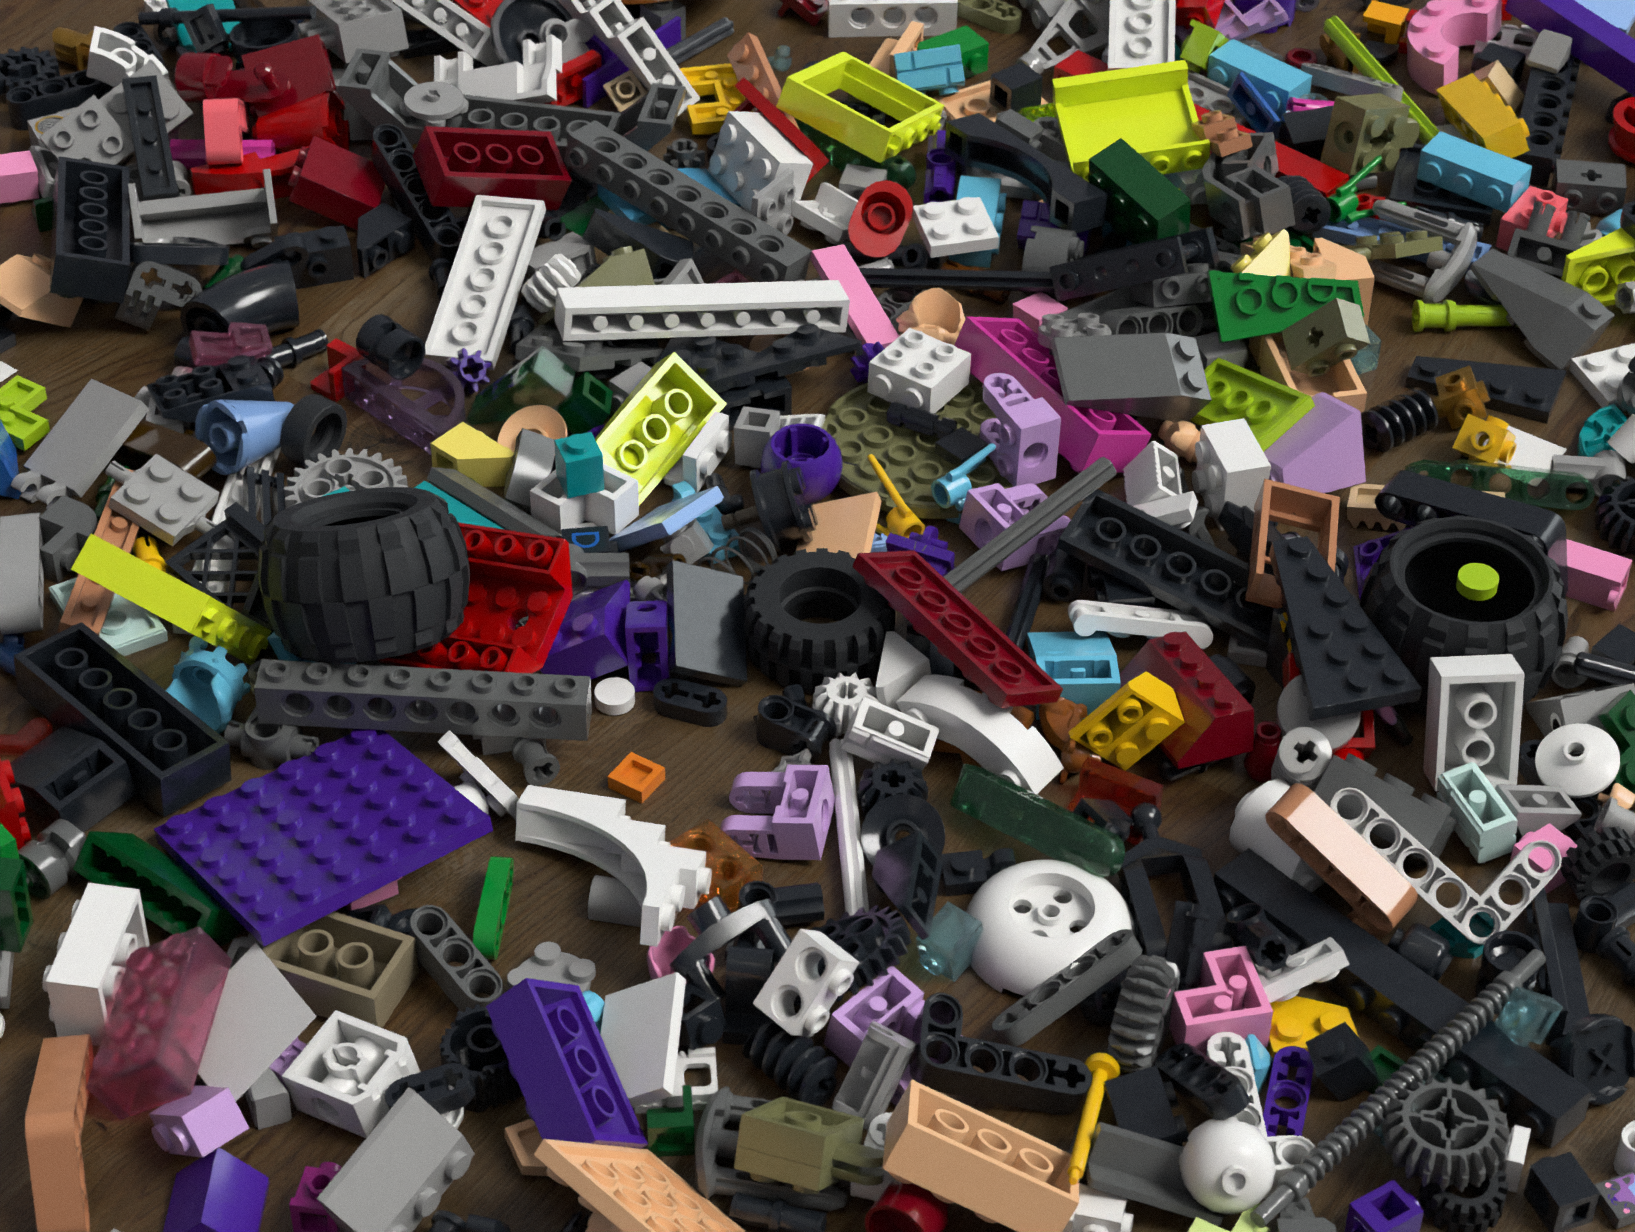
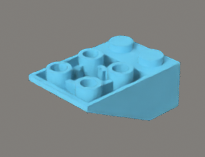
(1079, 664)

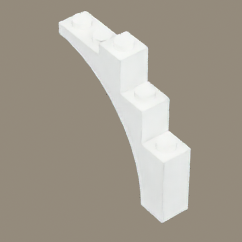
(630, 850)

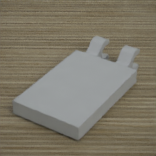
(80, 444)

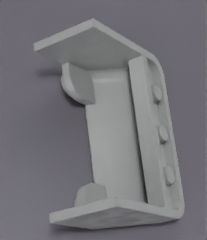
(218, 217)

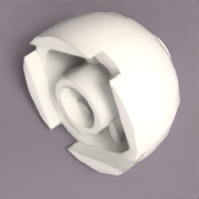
(1227, 1165)

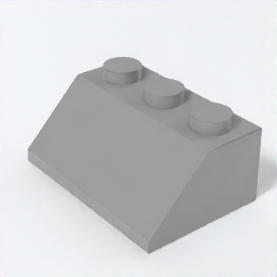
(398, 1170)

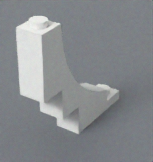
(632, 43)

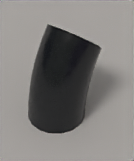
(252, 296)

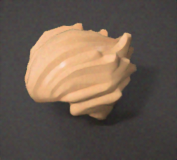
(934, 314)

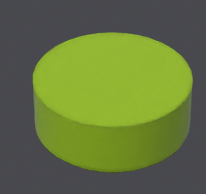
(1477, 581)

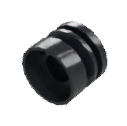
(260, 35)

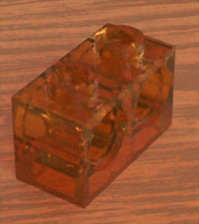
(728, 861)

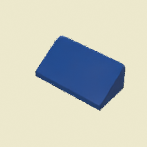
(1253, 106)

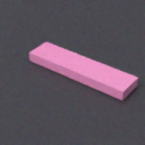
(865, 313)

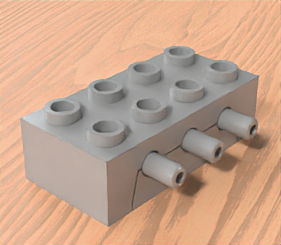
(357, 24)

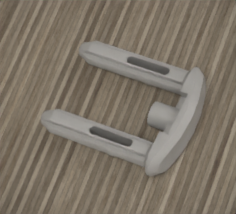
(1448, 266)

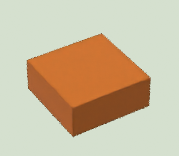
(636, 777)

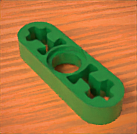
(493, 906)

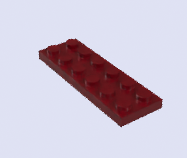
(957, 629)

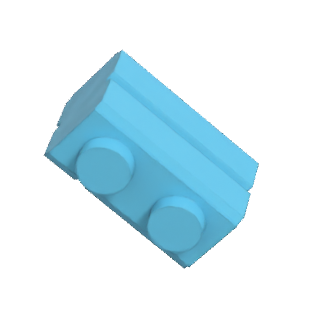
(931, 69)

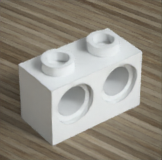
(799, 975)

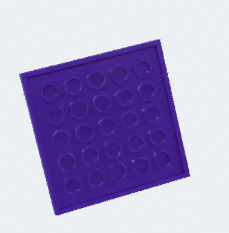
(321, 832)

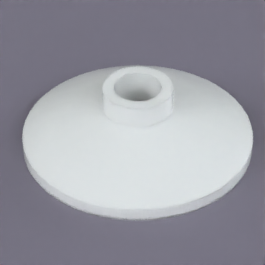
(1582, 774)

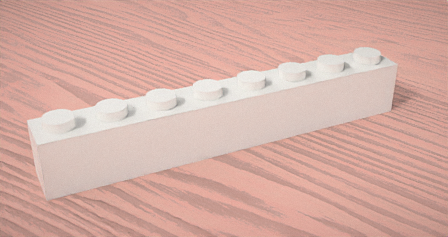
(699, 309)

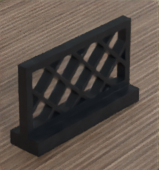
(246, 533)

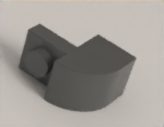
(64, 533)

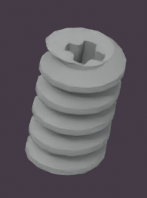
(1302, 757)

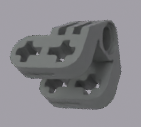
(144, 300)

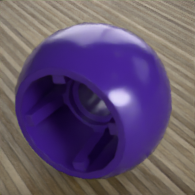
(812, 451)

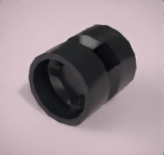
(390, 347)
(1503, 953)

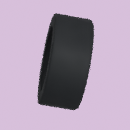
(306, 415)

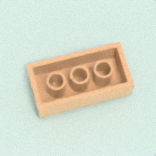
(978, 1162)

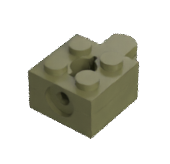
(1366, 129)
(805, 1147)

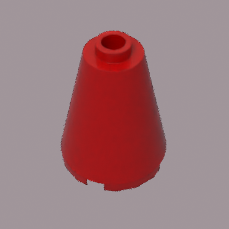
(301, 121)

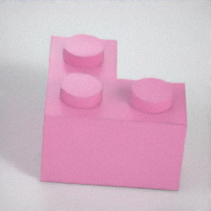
(1225, 1001)

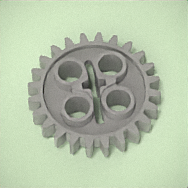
(346, 470)

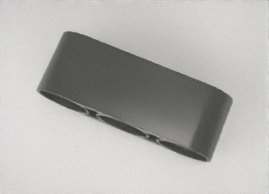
(449, 946)

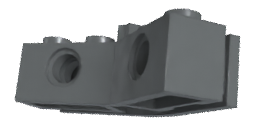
(1244, 189)

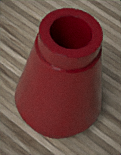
(1266, 744)

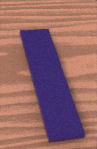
(593, 89)

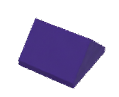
(217, 1196)

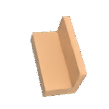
(908, 42)

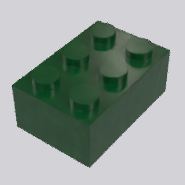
(1139, 197)

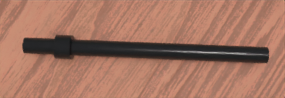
(172, 16)

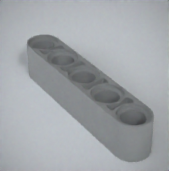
(21, 574)

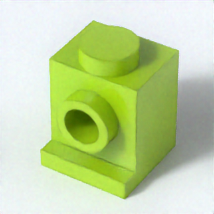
(1199, 45)

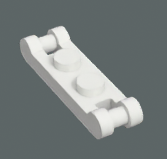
(1124, 620)

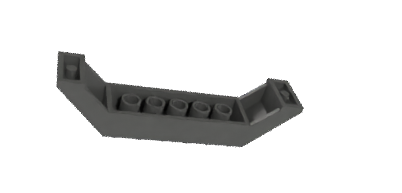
(378, 87)

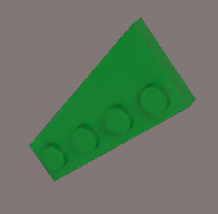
(1266, 305)

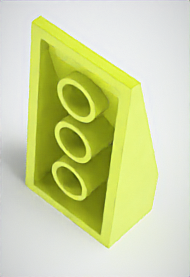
(1602, 266)
(657, 423)

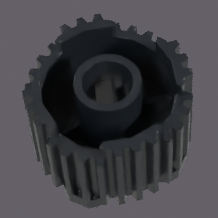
(479, 1050)

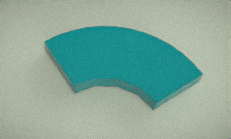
(1599, 429)

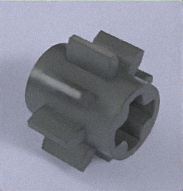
(684, 154)

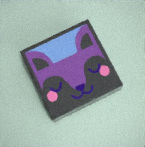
(1618, 1199)

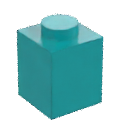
(579, 465)

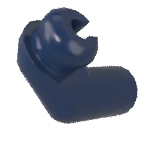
(10, 646)

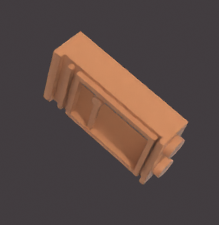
(1295, 508)

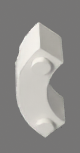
(117, 57)
(982, 730)

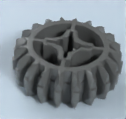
(1143, 1013)
(1446, 1133)

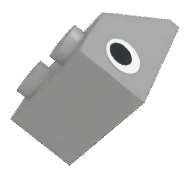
(1574, 708)

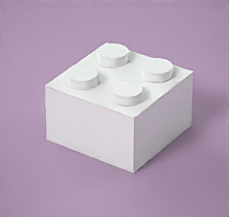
(1229, 466)

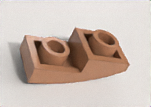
(1222, 133)

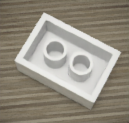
(753, 155)
(1474, 716)
(93, 959)

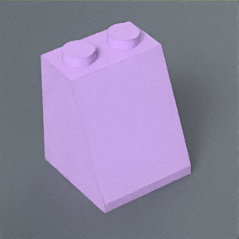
(1321, 449)

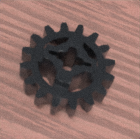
(26, 67)

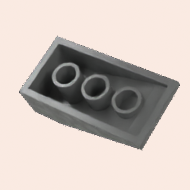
(1133, 374)

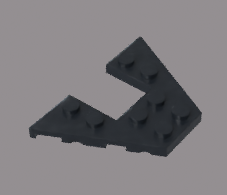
(731, 365)

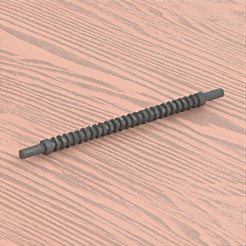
(1295, 1183)

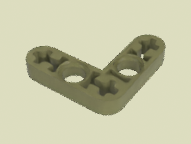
(991, 14)

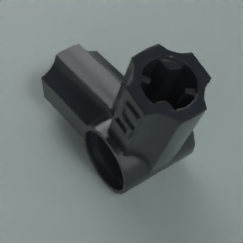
(794, 904)

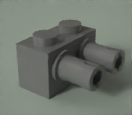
(1544, 252)

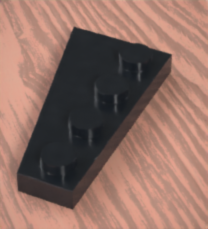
(1511, 388)

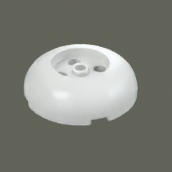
(1030, 917)

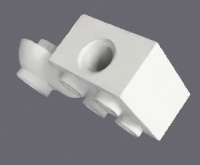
(348, 1071)

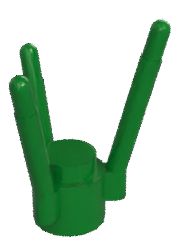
(1344, 201)

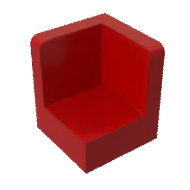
(331, 381)

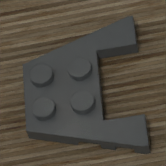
(584, 354)

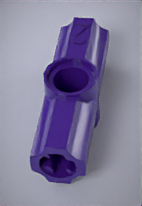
(940, 171)

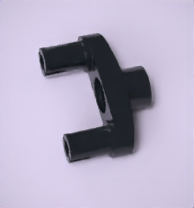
(717, 928)

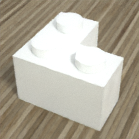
(612, 507)

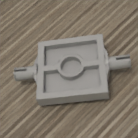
(163, 499)

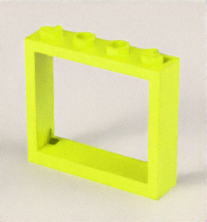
(807, 100)
(171, 599)

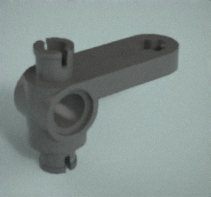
(269, 744)

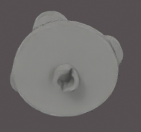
(433, 103)
(554, 966)

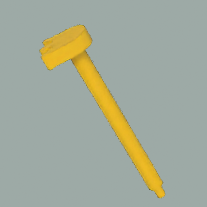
(1102, 1068)

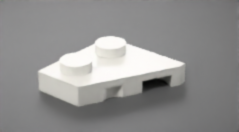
(500, 796)

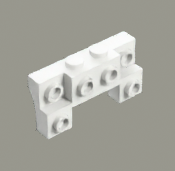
(511, 81)

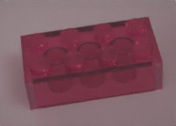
(159, 1023)

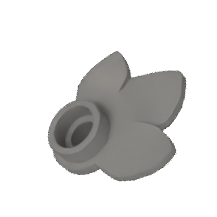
(571, 33)

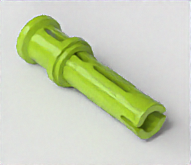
(1449, 315)

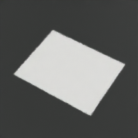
(252, 1023)

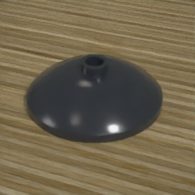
(521, 21)

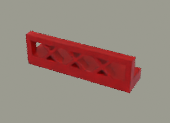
(782, 123)

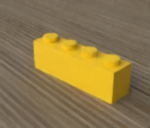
(1483, 116)

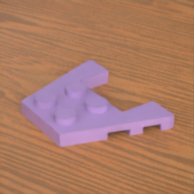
(1238, 25)

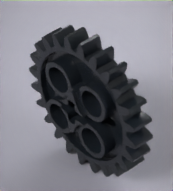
(870, 938)

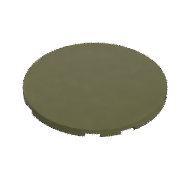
(907, 456)

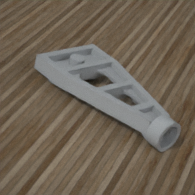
(1043, 59)

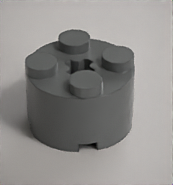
(1049, 249)

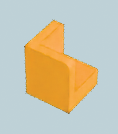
(1386, 20)

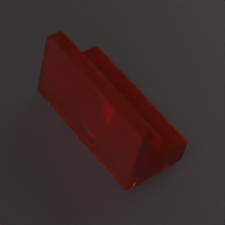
(1123, 788)

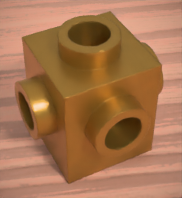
(1460, 396)

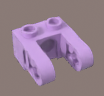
(1023, 432)
(994, 509)
(801, 808)
(890, 1002)

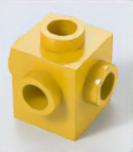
(1486, 440)

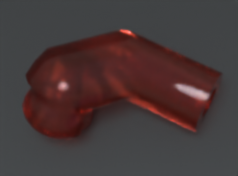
(26, 738)

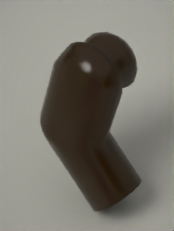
(653, 566)

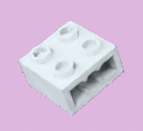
(919, 371)

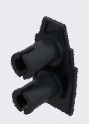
(1238, 525)

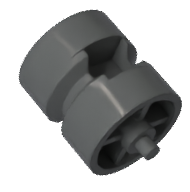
(52, 857)

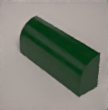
(166, 889)

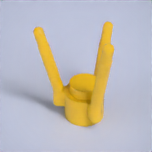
(901, 518)

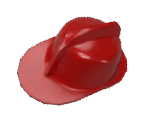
(880, 219)

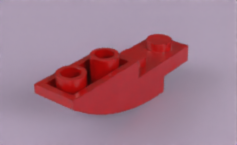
(246, 176)

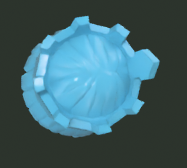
(208, 684)

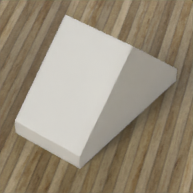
(899, 669)

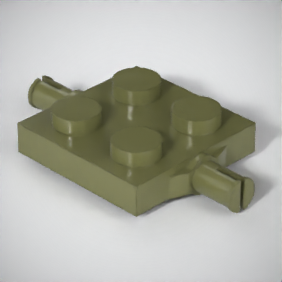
(1395, 245)

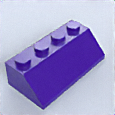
(563, 1065)

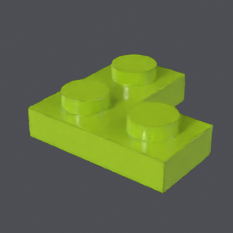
(16, 402)

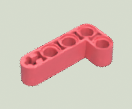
(223, 129)

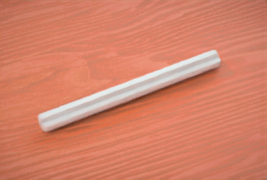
(848, 829)

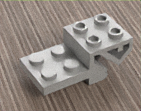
(101, 127)

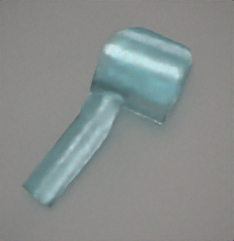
(777, 61)

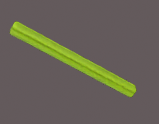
(1371, 68)

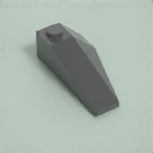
(1552, 314)

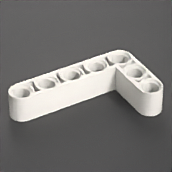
(1438, 873)

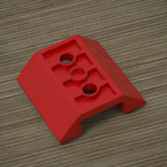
(509, 580)

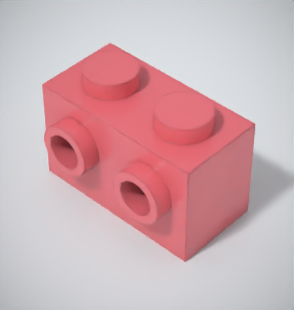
(1520, 213)

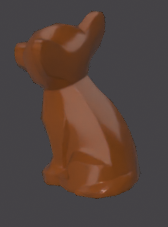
(1056, 722)

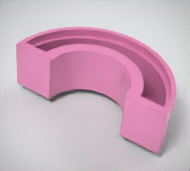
(1440, 30)

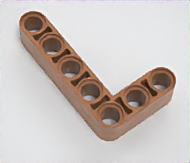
(54, 1133)

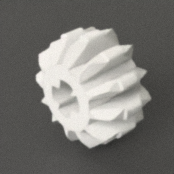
(542, 286)
(841, 698)

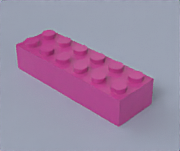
(1085, 433)

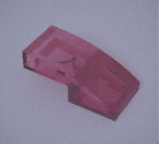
(218, 348)

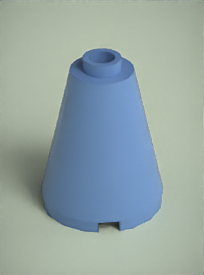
(240, 431)

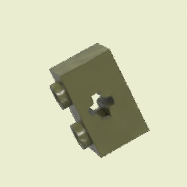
(1325, 337)

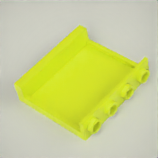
(1141, 105)

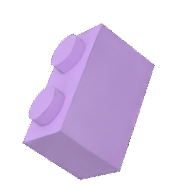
(198, 1122)

